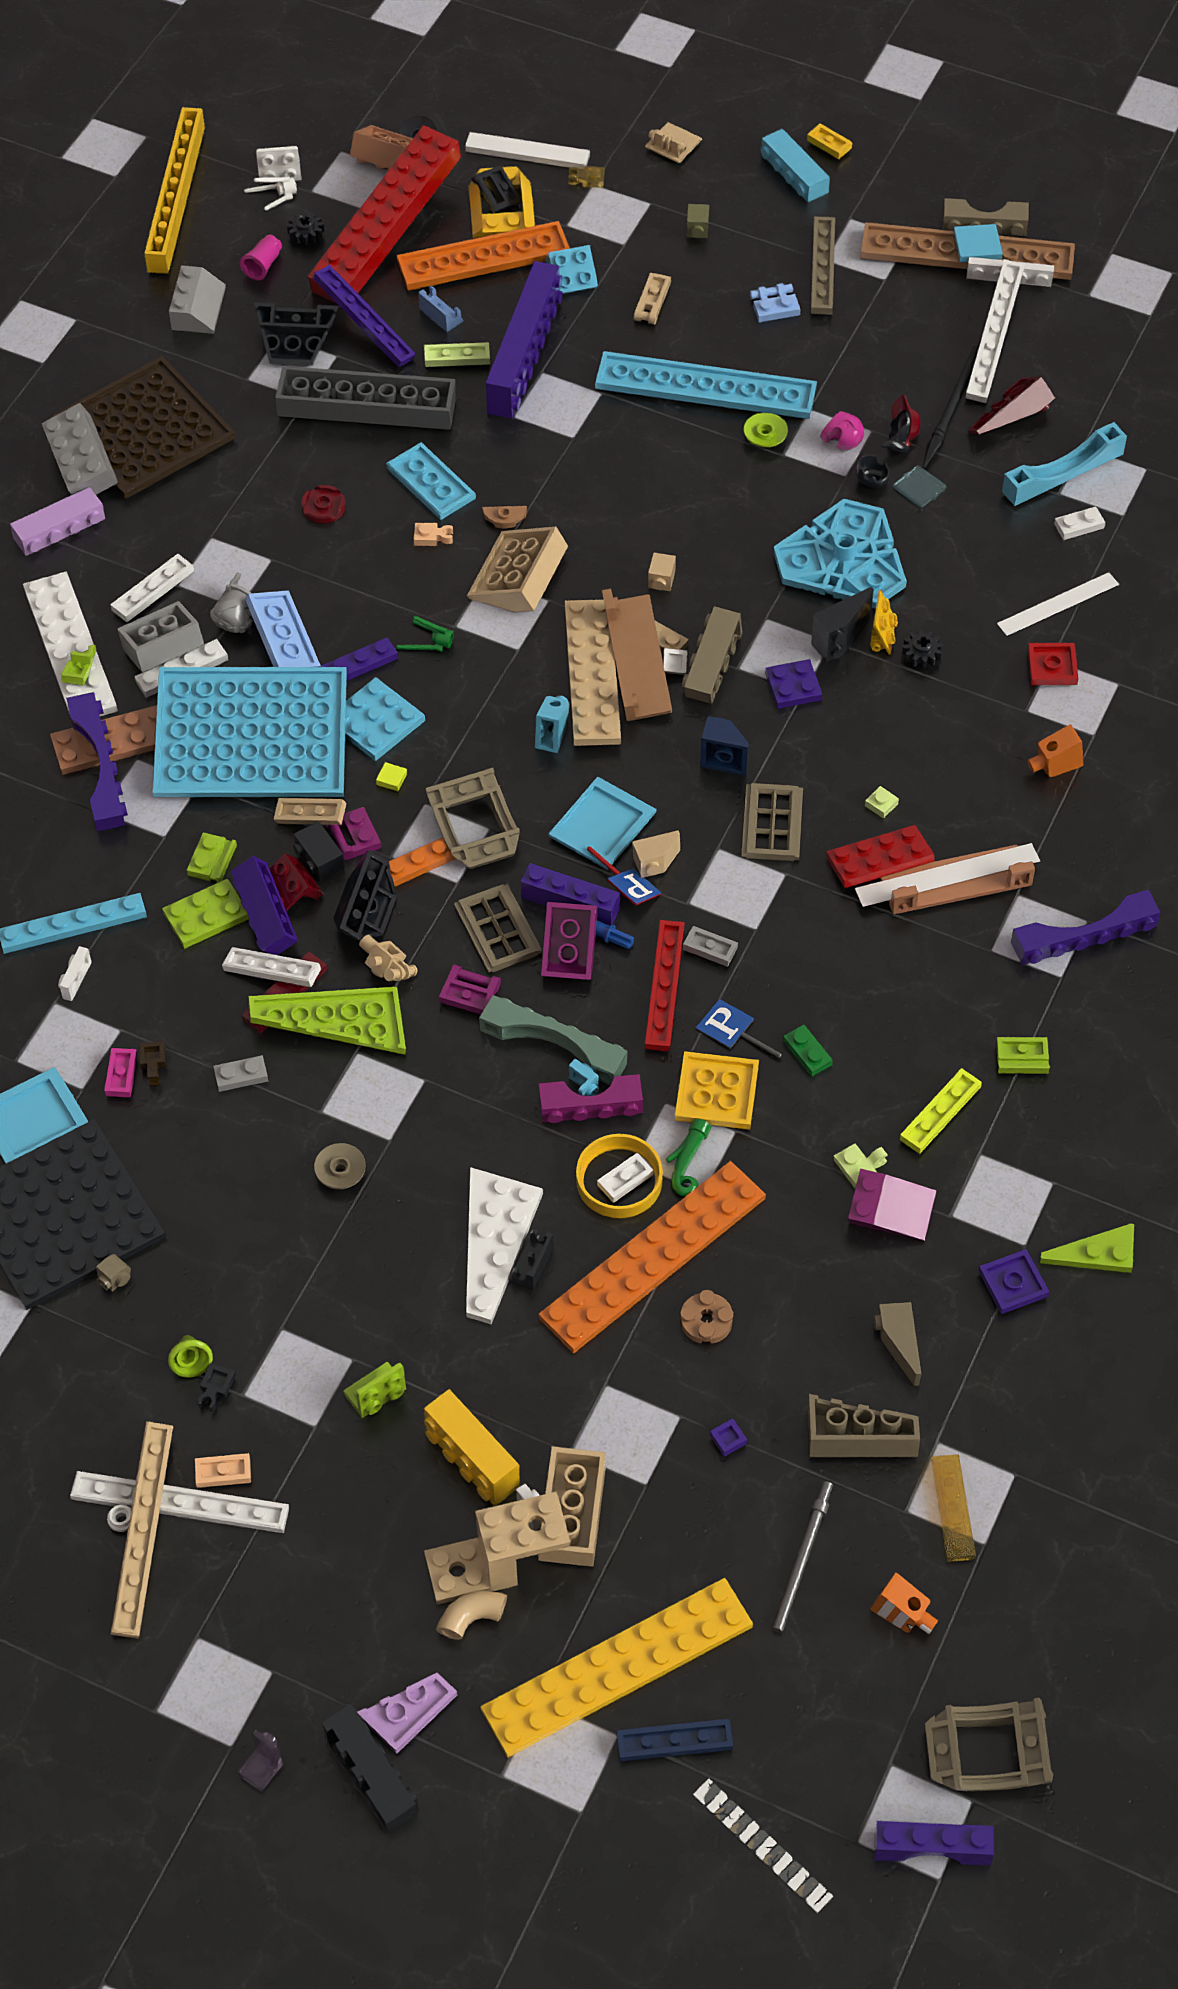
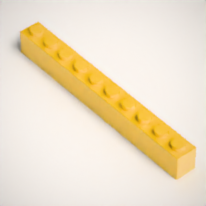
(174, 191)

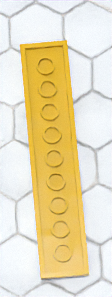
(616, 1667)

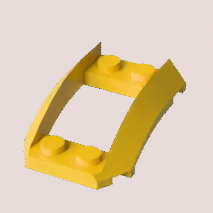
(497, 223)

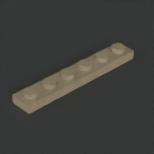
(823, 265)

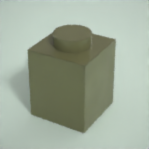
(697, 220)

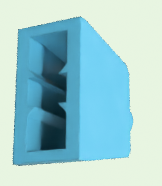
(552, 712)

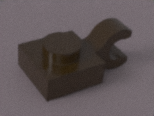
(152, 1058)

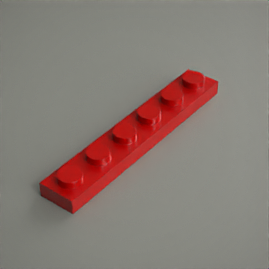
(664, 985)

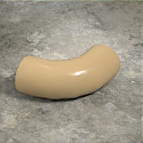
(470, 1608)

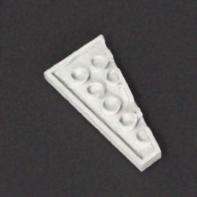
(498, 1226)

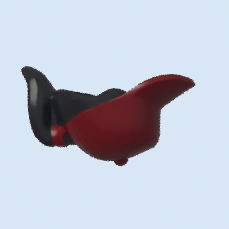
(904, 426)

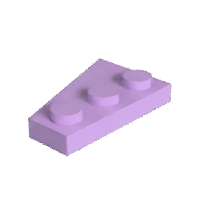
(407, 1713)

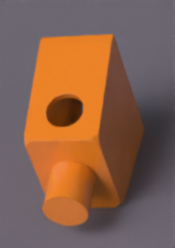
(1058, 753)

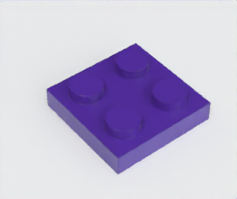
(793, 683)
(1013, 1281)

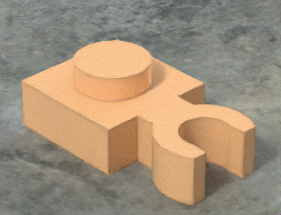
(428, 534)

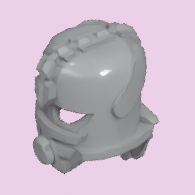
(231, 609)

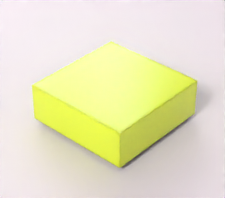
(391, 776)

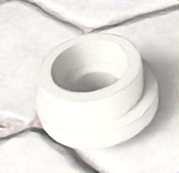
(115, 1513)

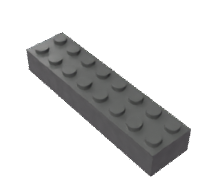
(366, 397)

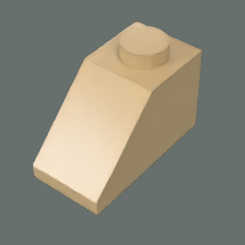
(655, 853)

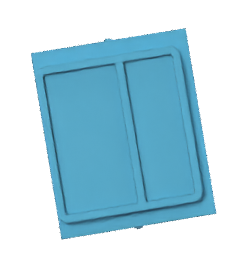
(603, 820)
(36, 1114)

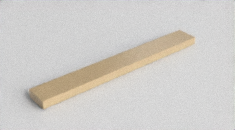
(141, 1530)

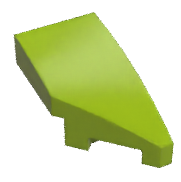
(79, 666)

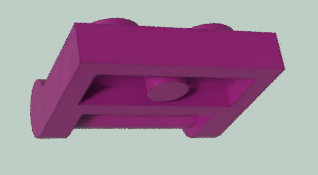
(360, 831)
(468, 995)

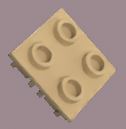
(672, 142)

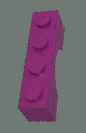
(561, 1103)

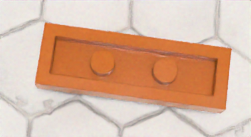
(420, 861)

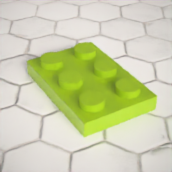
(205, 913)

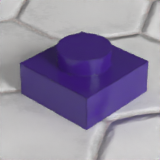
(728, 1437)

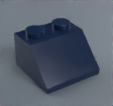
(723, 747)

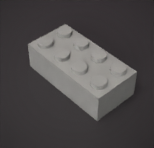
(79, 451)

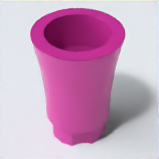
(260, 258)

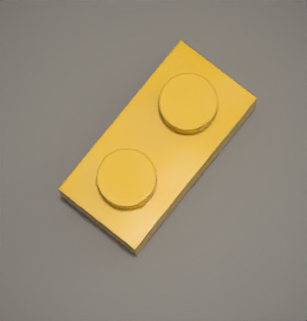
(829, 141)

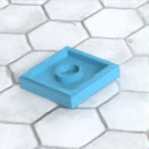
(977, 242)

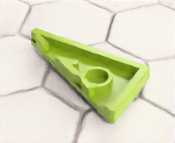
(1103, 1251)

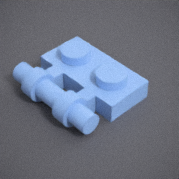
(777, 307)

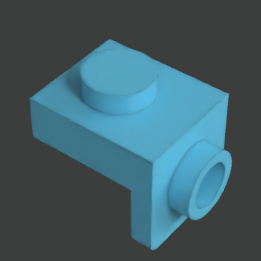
(585, 1077)

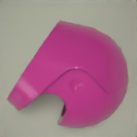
(846, 429)

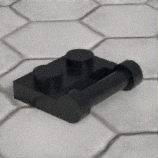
(501, 187)

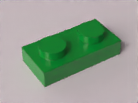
(807, 1050)

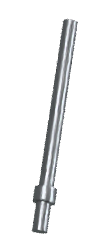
(819, 1510)

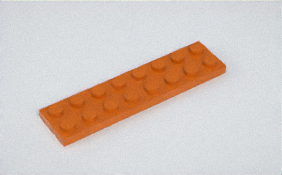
(481, 255)

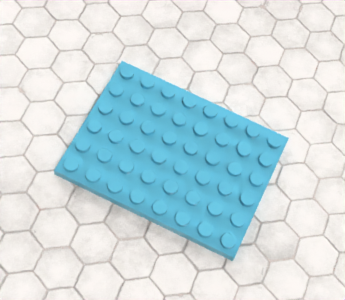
(250, 732)

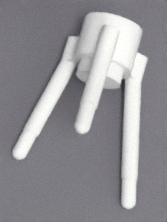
(284, 186)

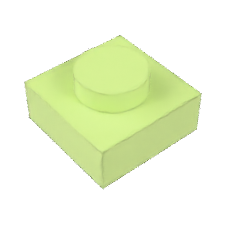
(881, 802)

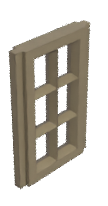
(750, 822)
(517, 918)

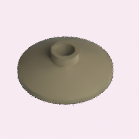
(340, 1157)

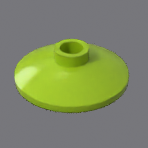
(765, 430)

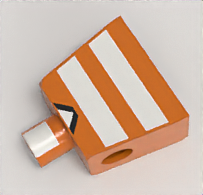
(904, 1606)

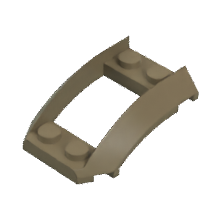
(465, 790)
(1031, 1744)

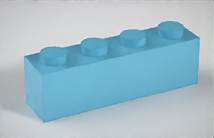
(795, 165)

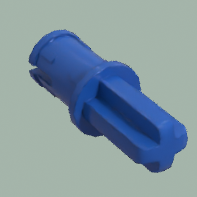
(610, 933)

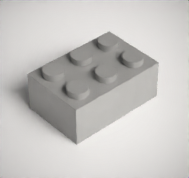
(160, 636)

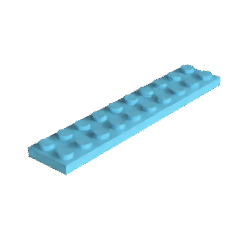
(706, 385)

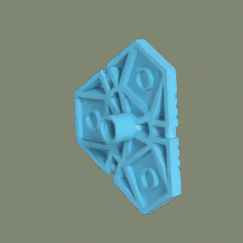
(849, 553)

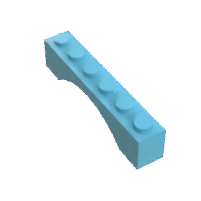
(1031, 481)

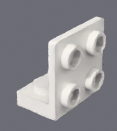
(278, 162)

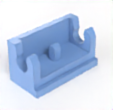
(438, 310)

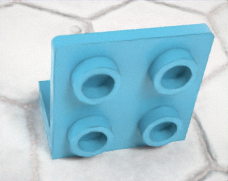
(575, 267)

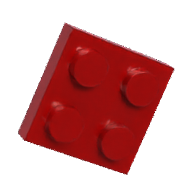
(1052, 664)

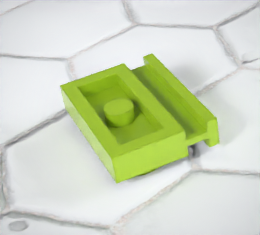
(211, 857)
(1022, 1055)

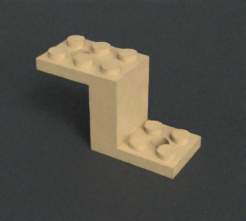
(501, 1540)

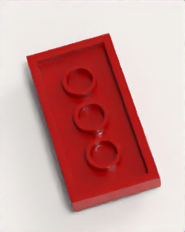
(880, 856)

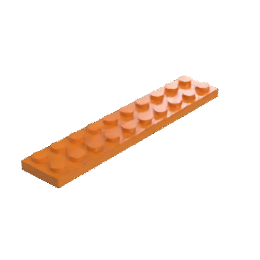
(651, 1257)

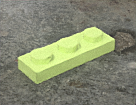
(457, 354)

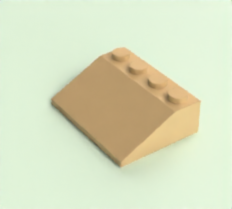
(519, 568)

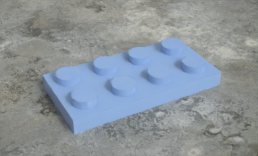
(281, 629)

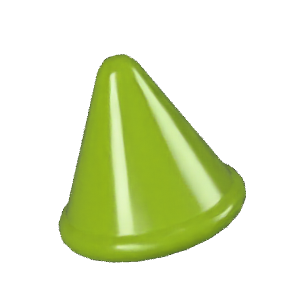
(190, 1357)

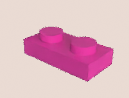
(121, 1072)

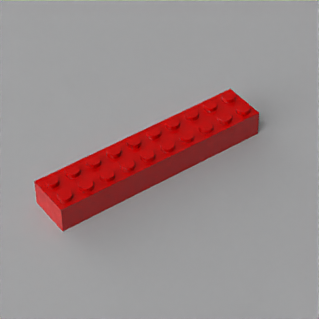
(389, 209)

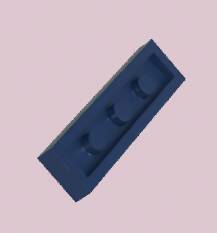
(674, 1739)

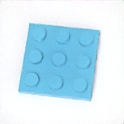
(379, 719)

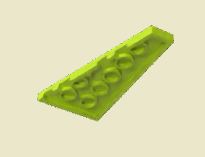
(351, 1016)

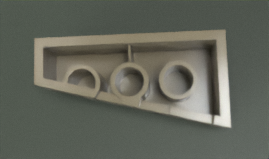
(713, 656)
(859, 1431)

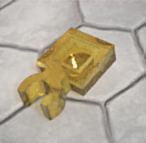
(590, 176)

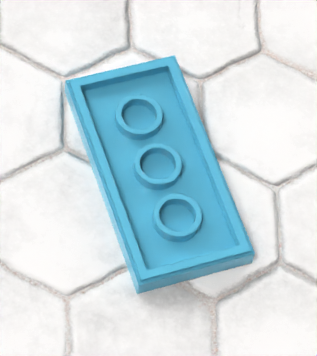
(430, 480)

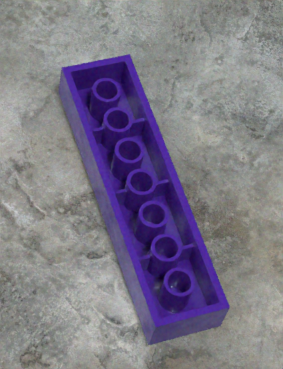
(523, 340)

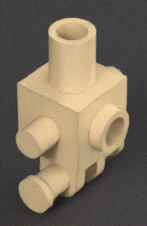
(386, 960)

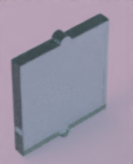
(919, 486)

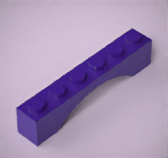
(105, 800)
(1042, 941)

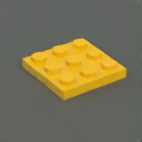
(717, 1090)

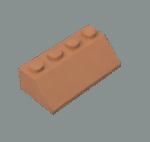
(378, 146)

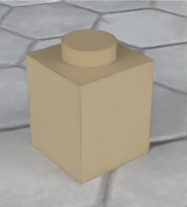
(661, 571)

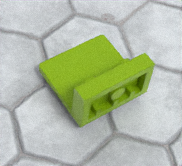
(376, 1389)

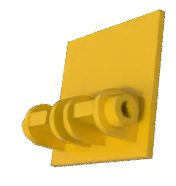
(883, 625)

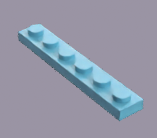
(72, 923)

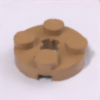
(711, 1304)

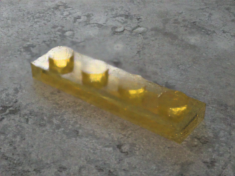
(953, 1508)

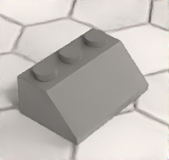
(196, 301)

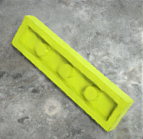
(940, 1111)

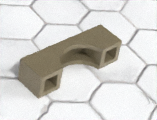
(1009, 220)

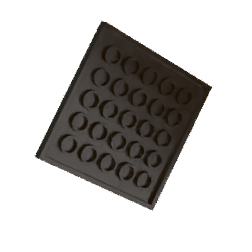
(153, 425)

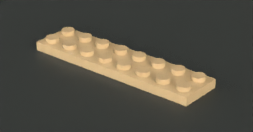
(591, 674)

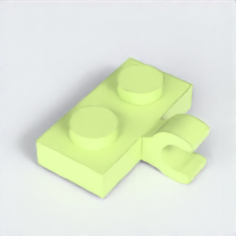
(852, 1159)

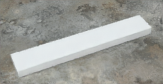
(527, 150)

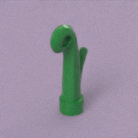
(684, 1153)

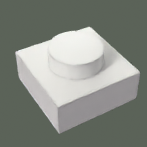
(674, 661)

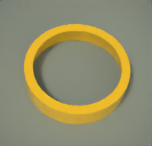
(619, 1142)

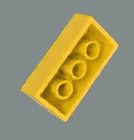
(471, 1448)

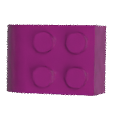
(569, 940)

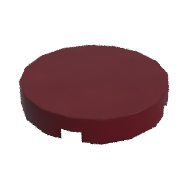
(323, 504)

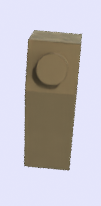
(899, 1337)

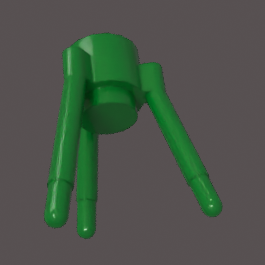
(441, 636)

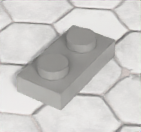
(710, 946)
(240, 1073)

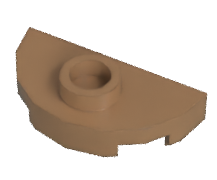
(504, 516)

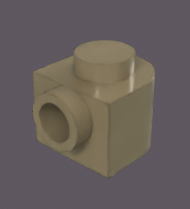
(113, 1273)

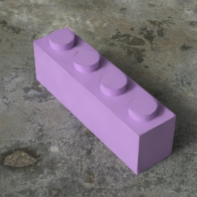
(57, 521)

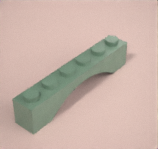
(508, 1021)

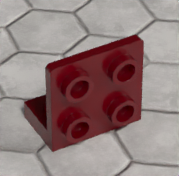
(293, 881)

